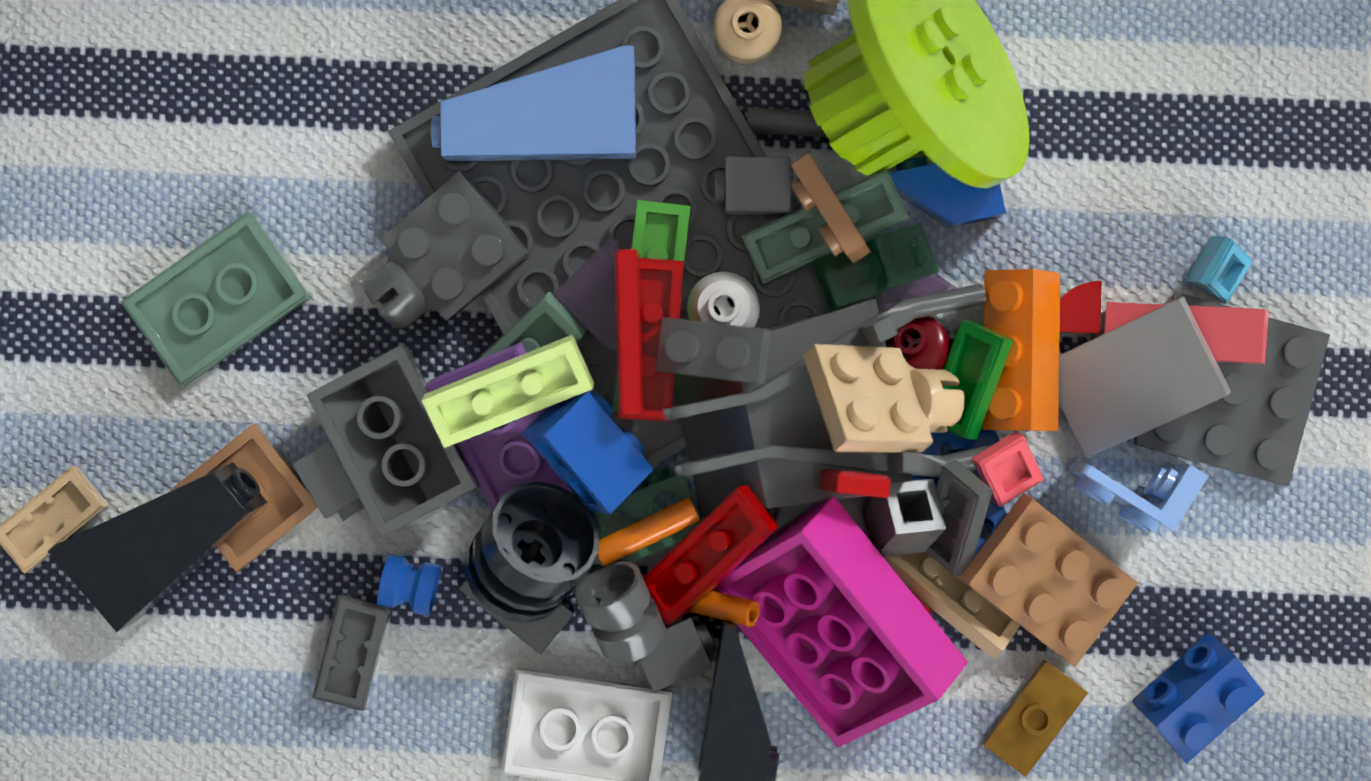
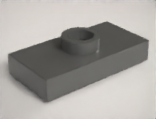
(964, 508)
(351, 652)

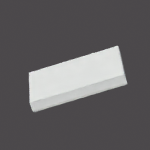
(584, 729)

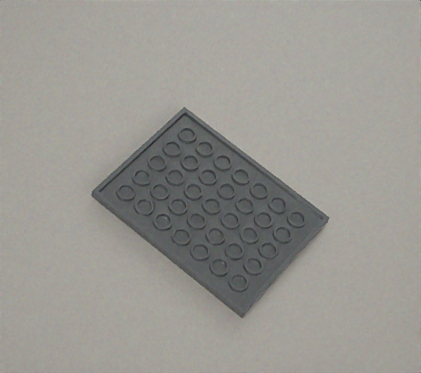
(575, 206)

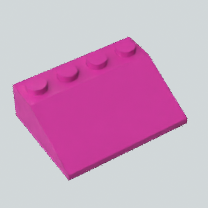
(842, 625)

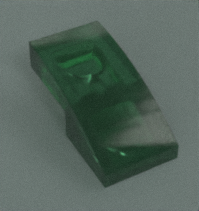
(893, 262)

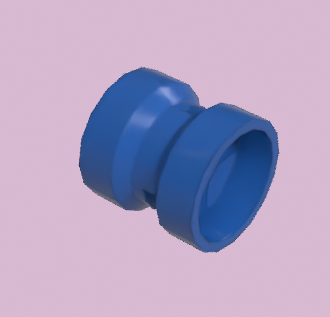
(405, 584)

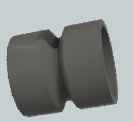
(620, 611)

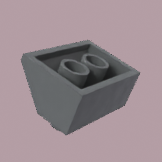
(390, 442)

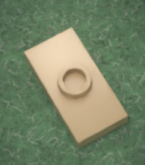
(51, 518)

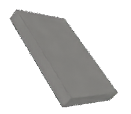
(1138, 378)

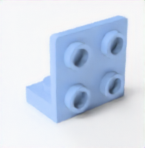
(1168, 492)

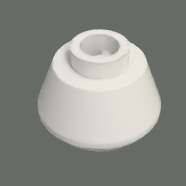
(714, 291)

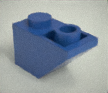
(944, 196)

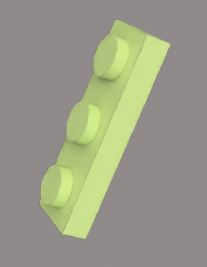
(508, 391)

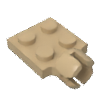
(879, 400)

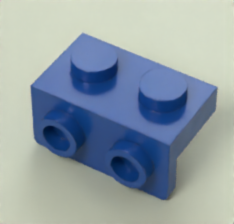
(1198, 697)

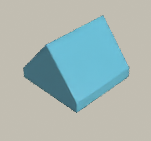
(1219, 268)

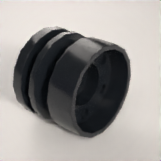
(531, 551)

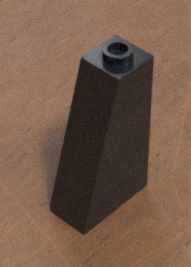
(151, 548)

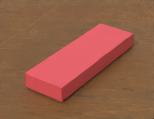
(1230, 332)

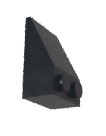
(735, 731)

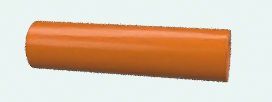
(647, 531)
(728, 608)

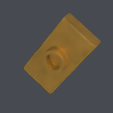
(1034, 718)

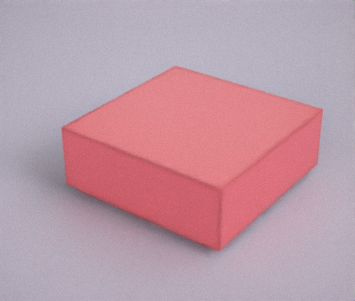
(1008, 468)

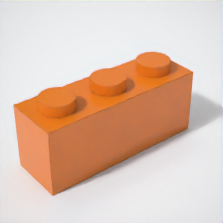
(1027, 310)

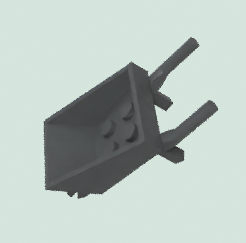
(776, 430)

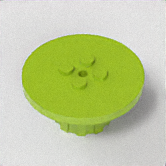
(919, 82)

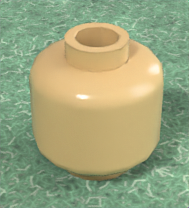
(743, 46)

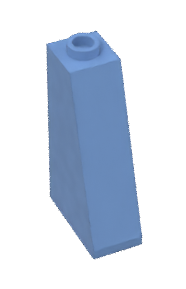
(549, 115)

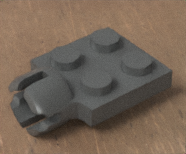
(443, 255)

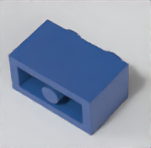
(589, 451)

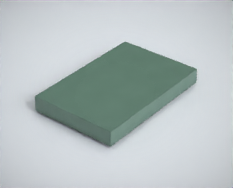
(216, 299)

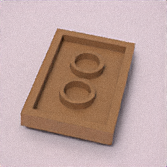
(1048, 579)

